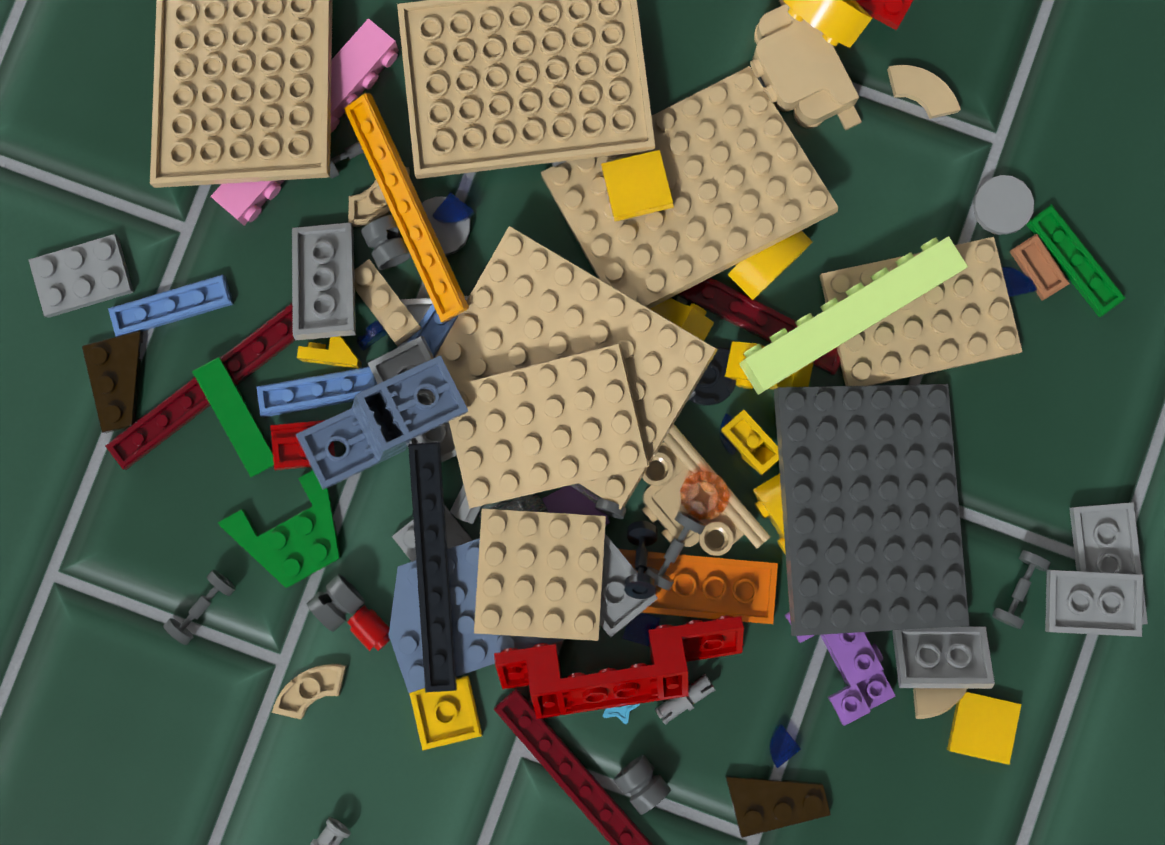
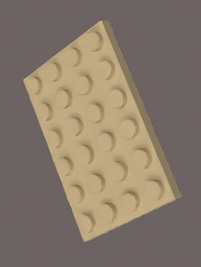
(943, 329)
(547, 427)

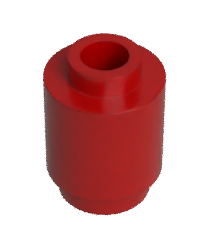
(369, 628)

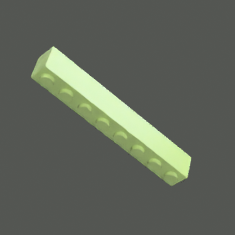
(852, 315)

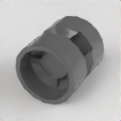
(387, 242)
(335, 603)
(643, 786)

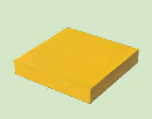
(637, 185)
(446, 715)
(984, 727)

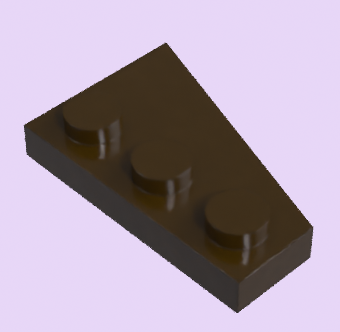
(113, 379)
(774, 804)

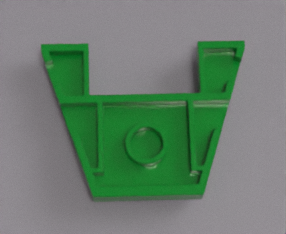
(295, 546)

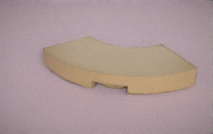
(924, 88)
(368, 205)
(308, 687)
(935, 701)

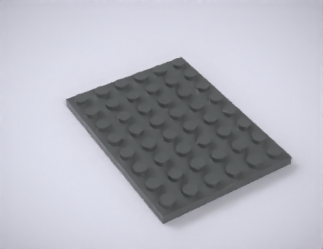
(870, 508)

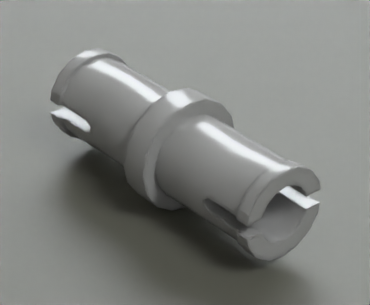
(675, 706)

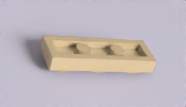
(384, 303)

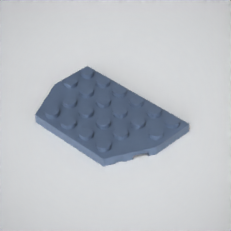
(471, 649)

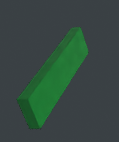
(1076, 261)
(235, 416)

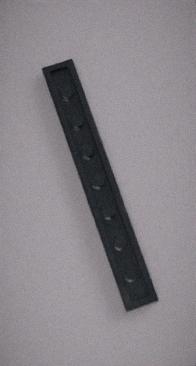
(432, 567)

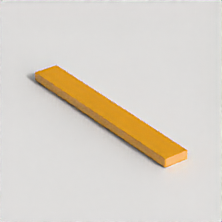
(406, 208)

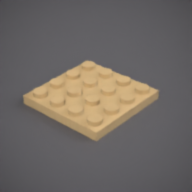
(539, 574)

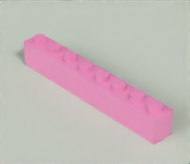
(352, 72)

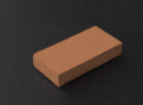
(1039, 266)

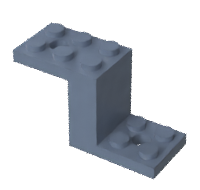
(382, 422)

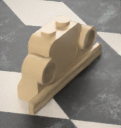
(802, 71)
(662, 500)

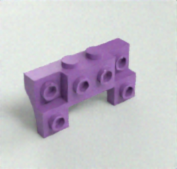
(860, 670)

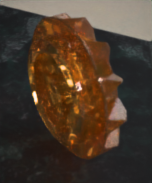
(710, 483)

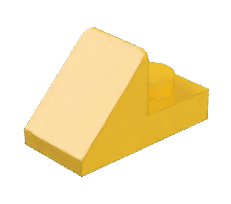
(338, 354)
(752, 442)

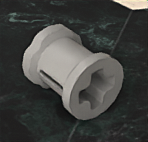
(332, 834)

